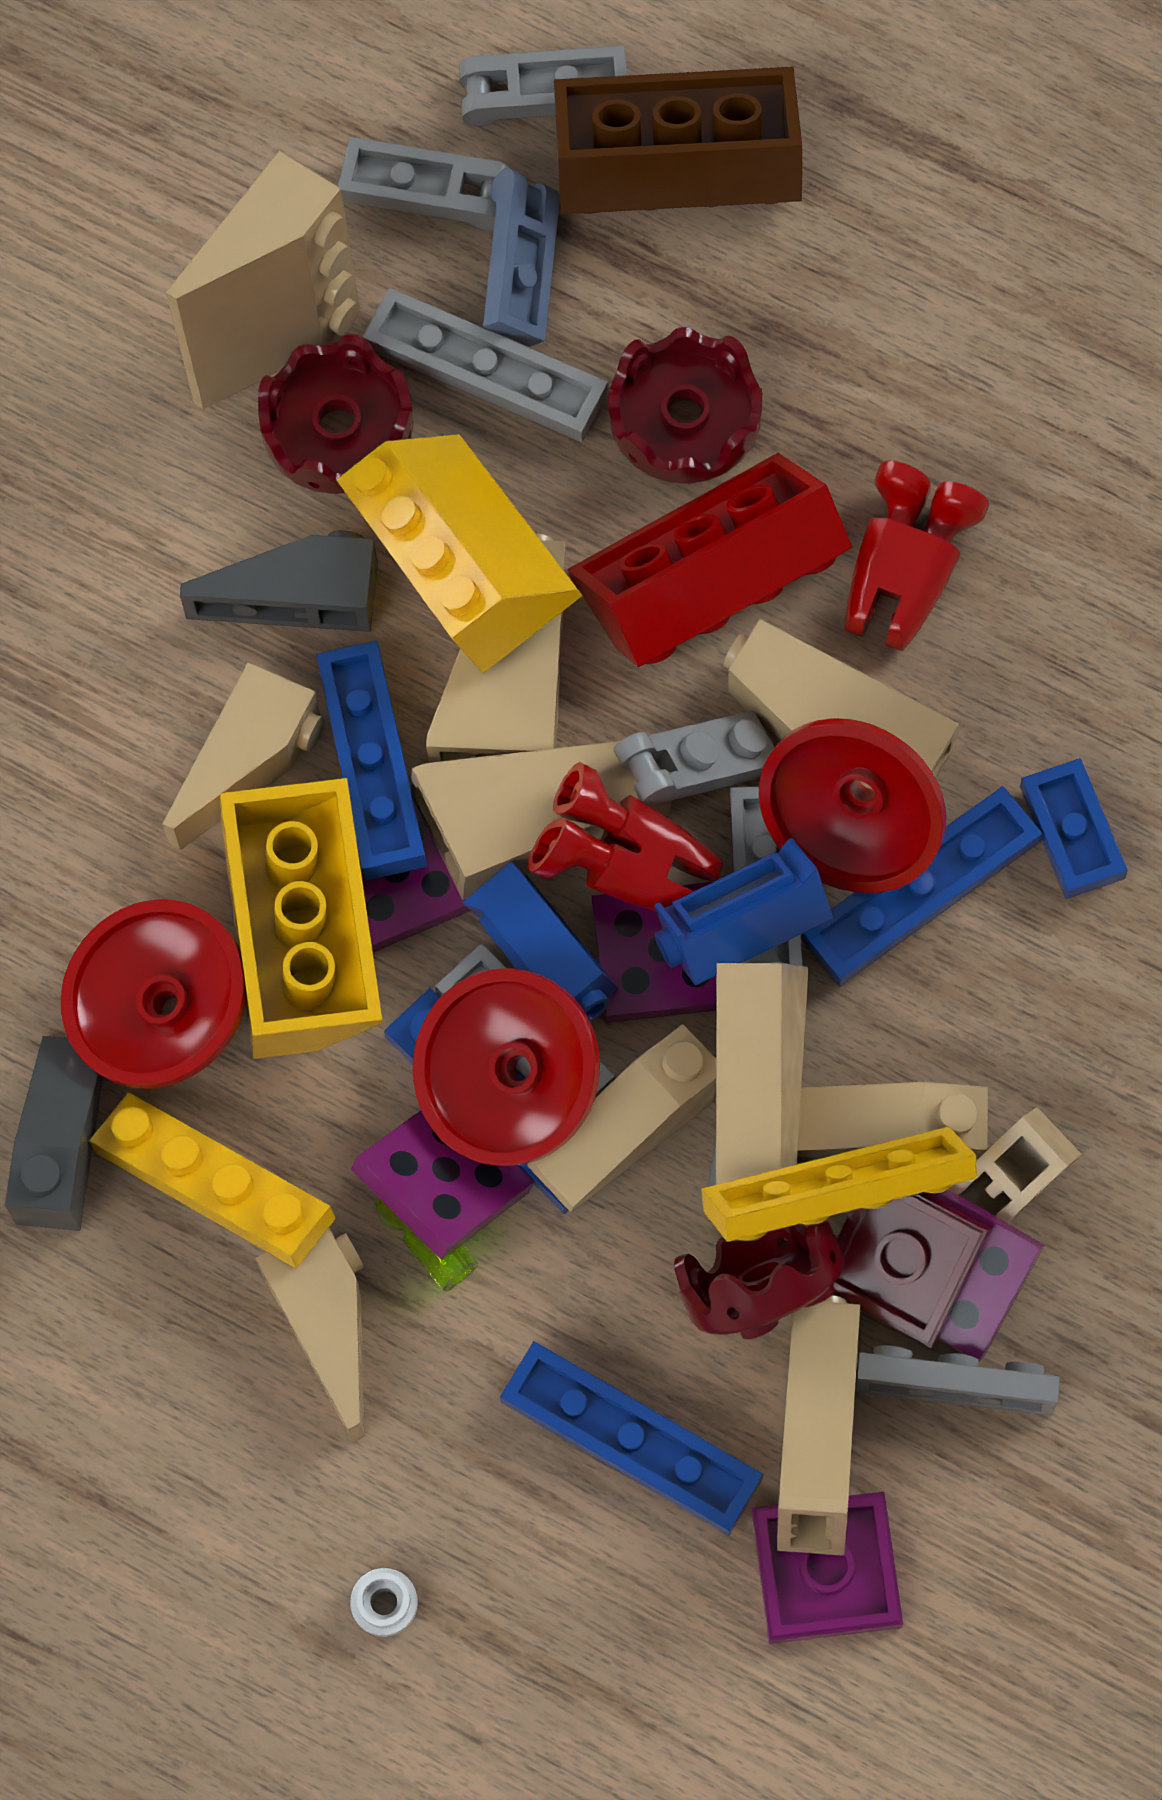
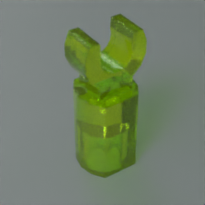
(445, 1272)

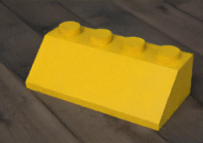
(460, 543)
(299, 916)

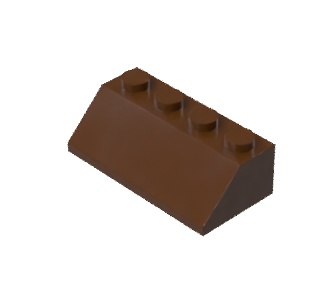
(678, 140)

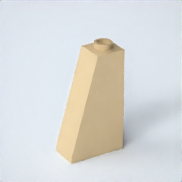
(798, 684)
(510, 704)
(498, 805)
(758, 1066)
(818, 1428)

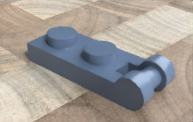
(521, 258)

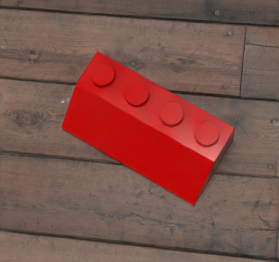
(711, 559)

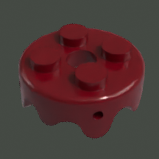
(693, 369)
(324, 380)
(760, 1279)

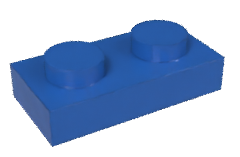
(1073, 828)

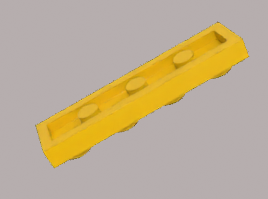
(212, 1180)
(838, 1184)

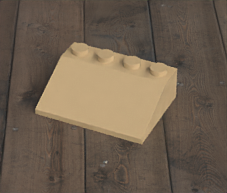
(265, 283)

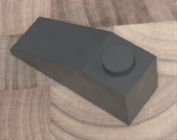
(299, 584)
(53, 1140)

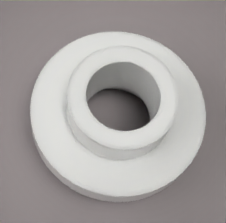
(381, 1581)

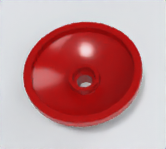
(850, 832)
(127, 974)
(470, 1059)

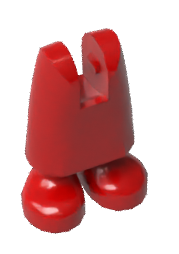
(905, 560)
(632, 852)

